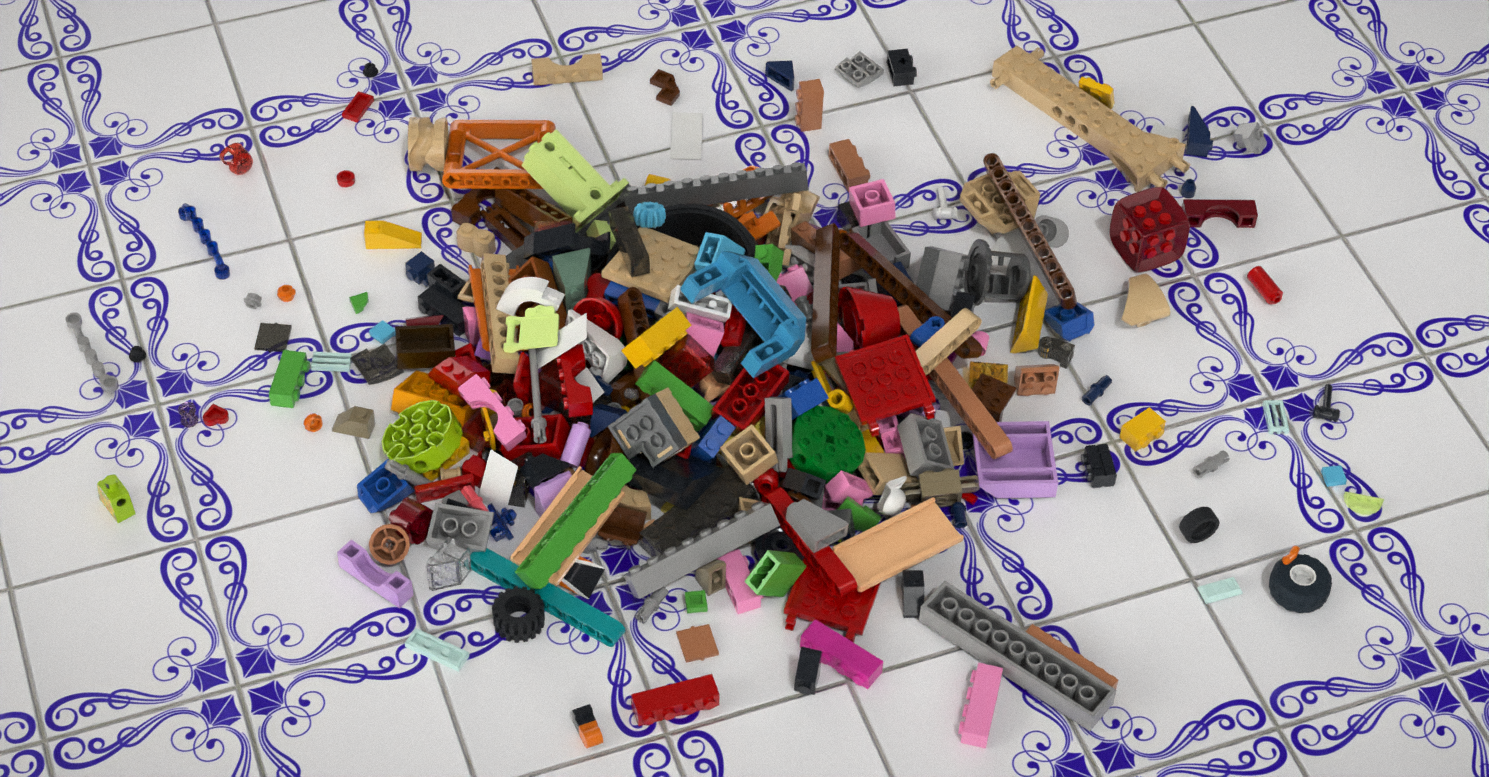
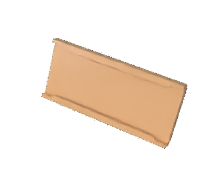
(549, 517)
(897, 544)

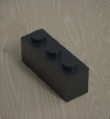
(437, 302)

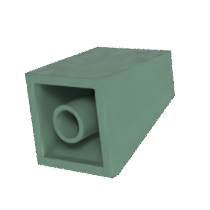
(571, 276)

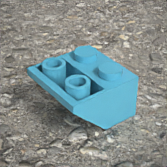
(712, 247)

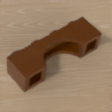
(468, 208)

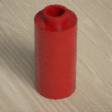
(1265, 285)

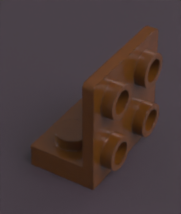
(993, 395)
(624, 525)

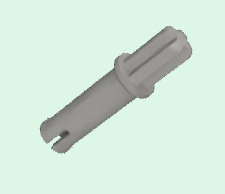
(405, 473)

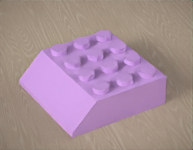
(1026, 470)

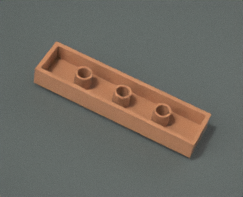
(1068, 652)

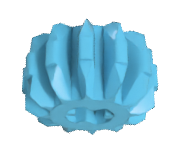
(649, 214)

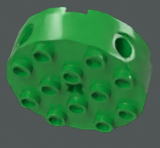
(826, 443)

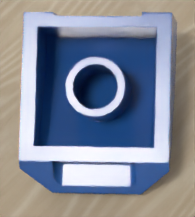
(1070, 322)
(382, 489)

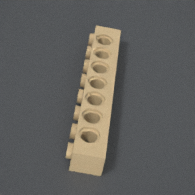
(494, 282)

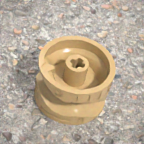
(427, 143)

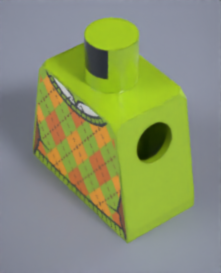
(113, 491)

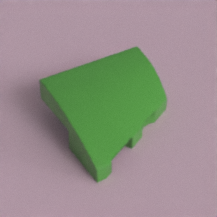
(863, 517)

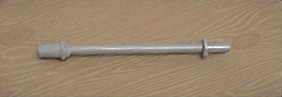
(538, 423)

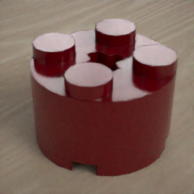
(413, 519)

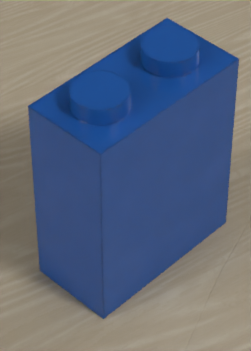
(711, 438)

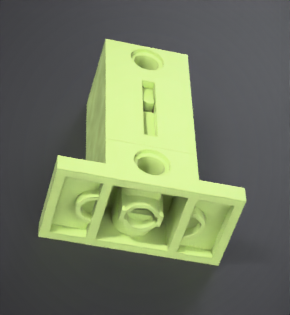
(570, 179)

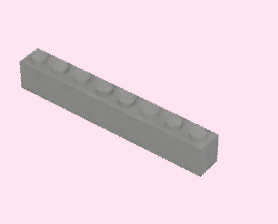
(701, 550)

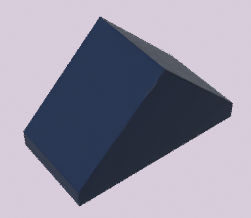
(781, 73)
(603, 416)

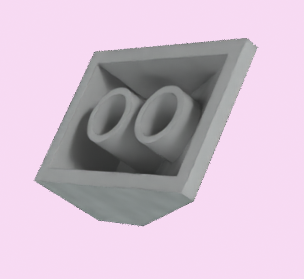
(461, 524)

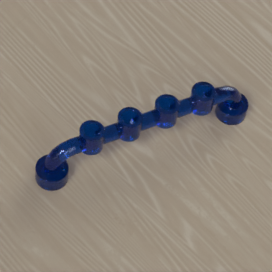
(188, 213)

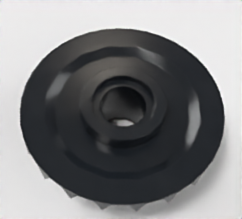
(776, 541)

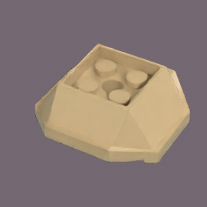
(987, 207)

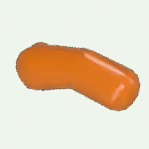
(1291, 556)

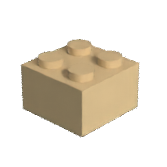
(749, 454)

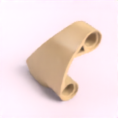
(1144, 302)

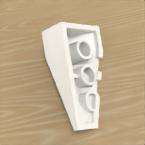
(601, 350)

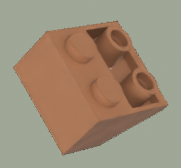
(1036, 379)

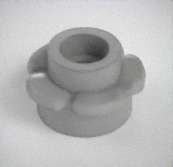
(253, 300)

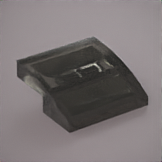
(376, 365)

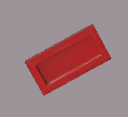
(358, 106)

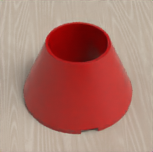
(868, 316)

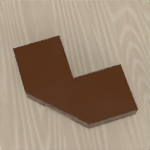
(669, 91)

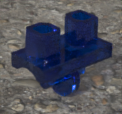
(502, 529)

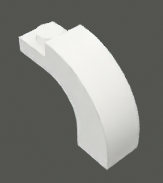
(528, 289)

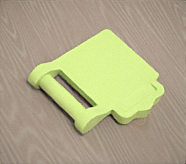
(537, 329)

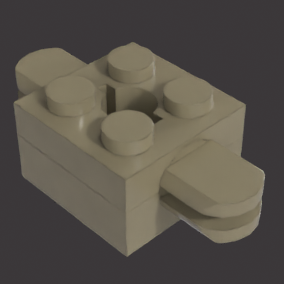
(943, 486)

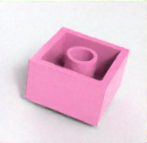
(872, 202)

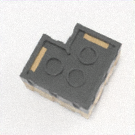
(654, 428)

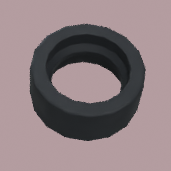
(1199, 524)

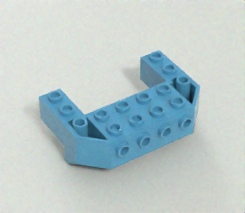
(759, 302)

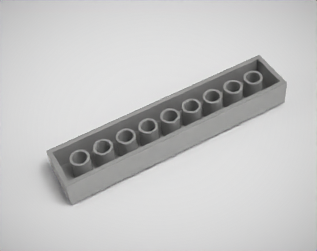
(1020, 655)

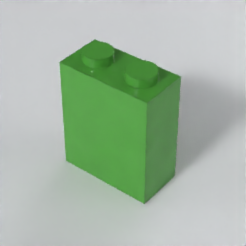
(775, 573)

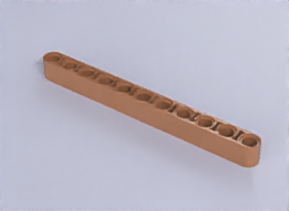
(961, 396)

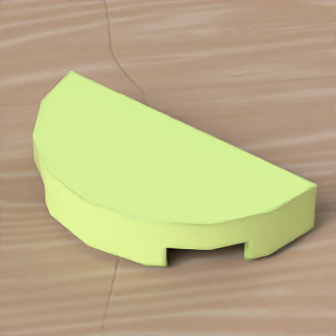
(1362, 503)

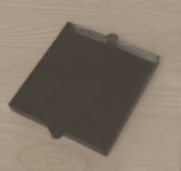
(273, 337)

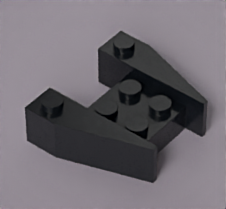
(563, 240)

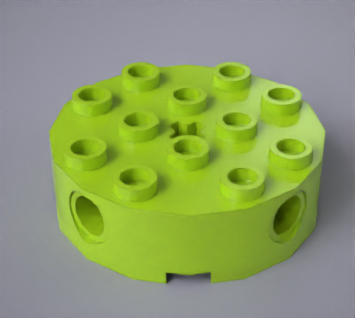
(423, 436)

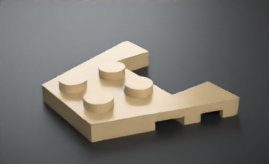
(779, 235)

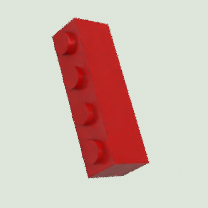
(675, 700)

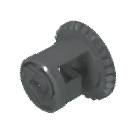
(983, 284)

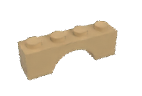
(586, 69)

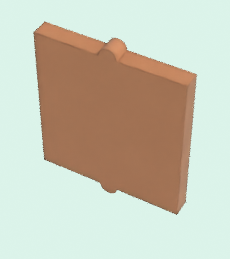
(697, 643)

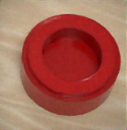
(345, 178)

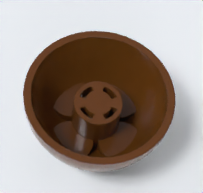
(601, 449)

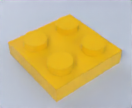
(1101, 92)

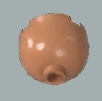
(385, 554)

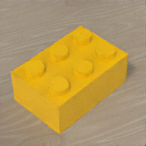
(657, 339)

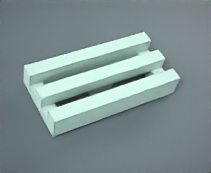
(333, 360)
(1277, 428)

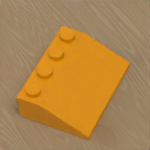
(421, 388)

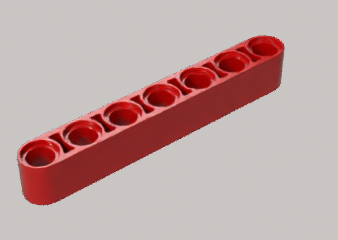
(824, 561)

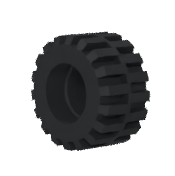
(518, 601)

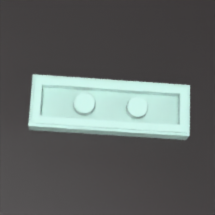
(437, 649)

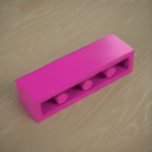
(842, 654)

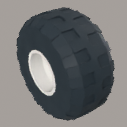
(1301, 584)

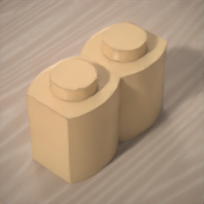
(475, 240)

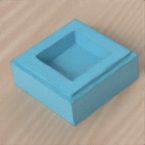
(382, 332)
(1333, 476)

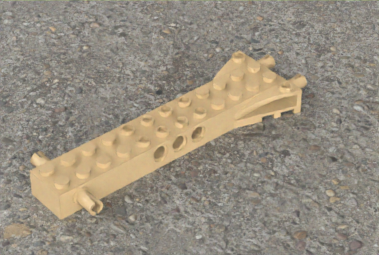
(1136, 153)

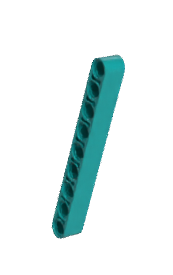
(556, 601)

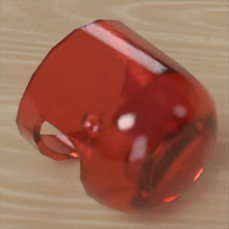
(241, 160)

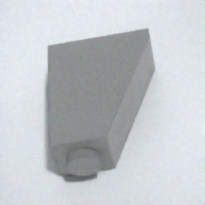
(815, 525)

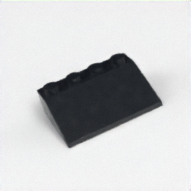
(674, 480)

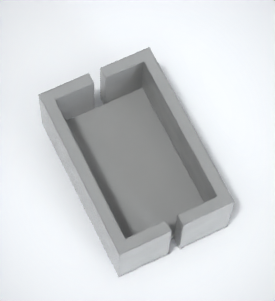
(885, 241)

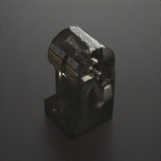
(1056, 350)

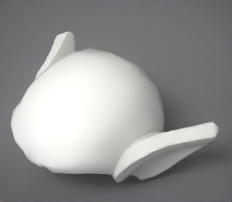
(893, 498)

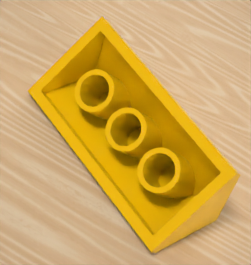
(1030, 318)

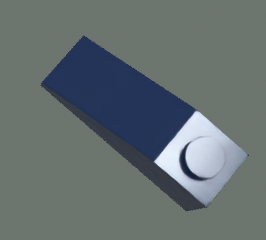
(1197, 135)

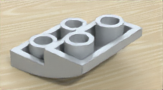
(859, 70)

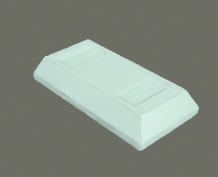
(1219, 590)

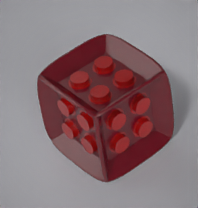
(1149, 229)

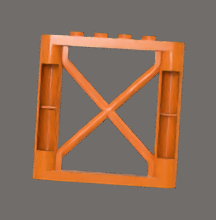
(473, 131)

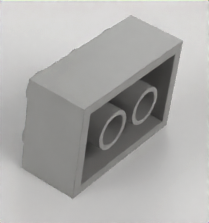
(924, 445)

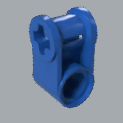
(926, 331)

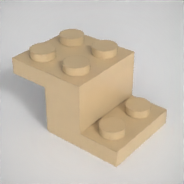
(806, 208)

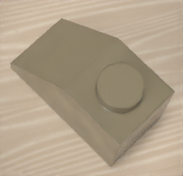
(355, 422)
(712, 576)

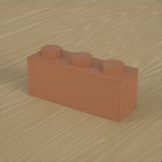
(809, 105)
(848, 163)

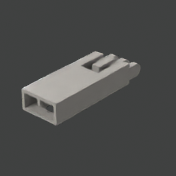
(779, 429)

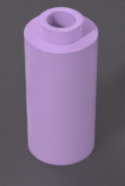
(576, 444)

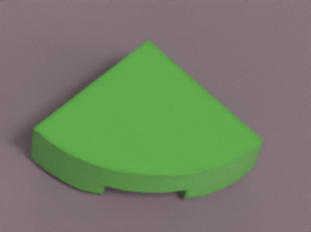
(359, 302)

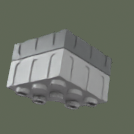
(942, 275)

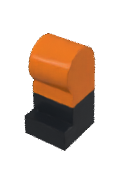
(587, 726)

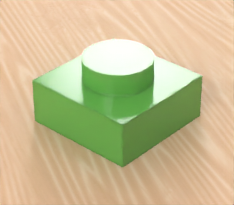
(696, 601)

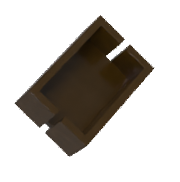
(423, 345)

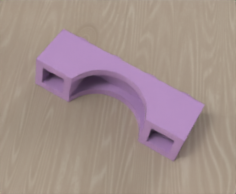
(357, 562)

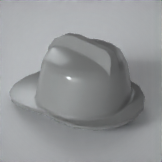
(1053, 229)

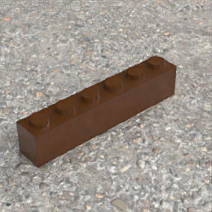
(528, 206)

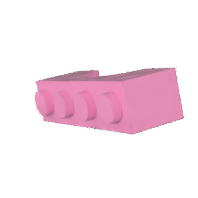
(478, 395)

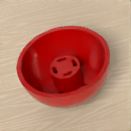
(601, 313)

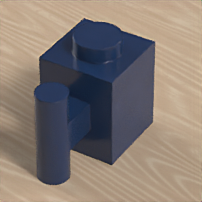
(419, 267)

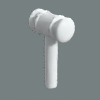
(944, 211)

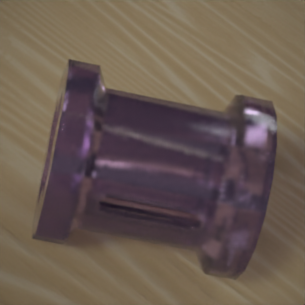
(183, 411)

